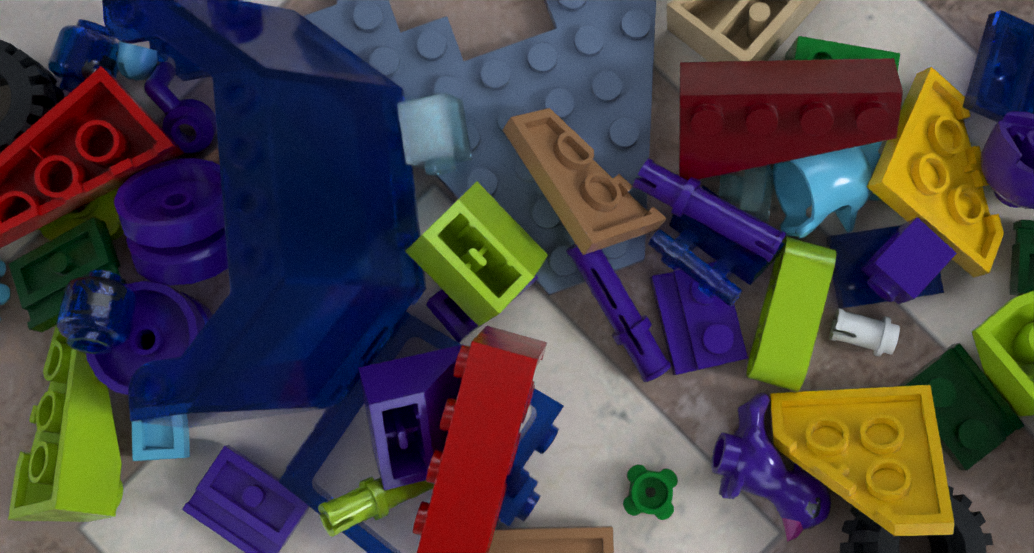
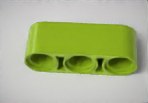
(791, 314)

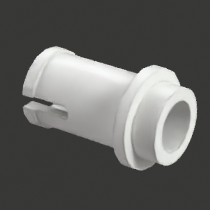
(865, 332)

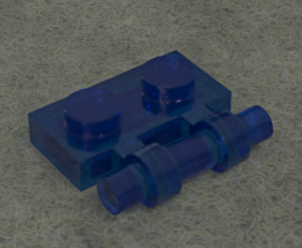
(729, 256)

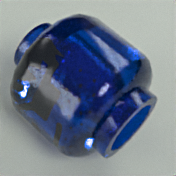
(81, 51)
(96, 312)

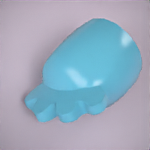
(828, 183)

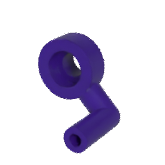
(180, 111)

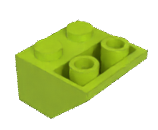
(478, 255)

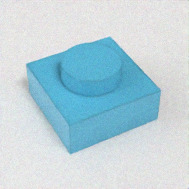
(159, 442)

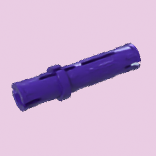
(704, 207)
(628, 325)

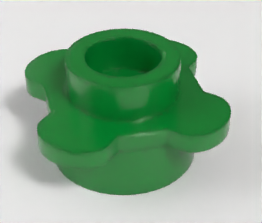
(660, 503)

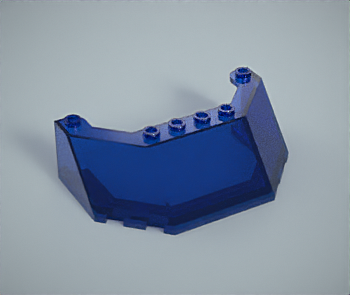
(309, 208)

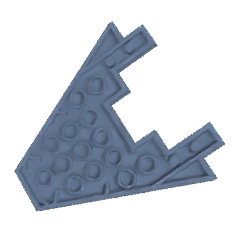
(586, 70)

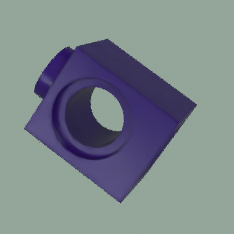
(907, 262)

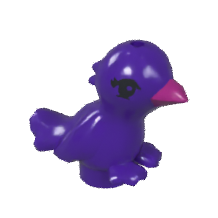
(755, 466)

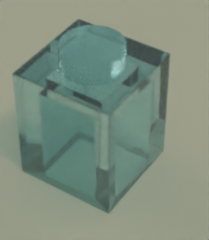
(434, 133)

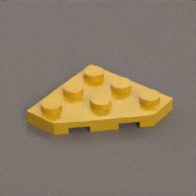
(938, 174)
(871, 450)

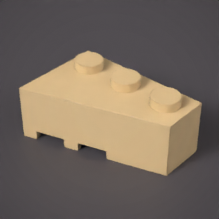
(736, 27)

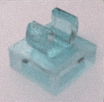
(752, 191)

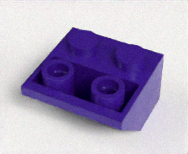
(405, 412)

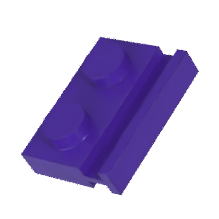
(696, 328)
(246, 504)

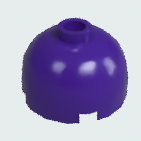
(1009, 160)

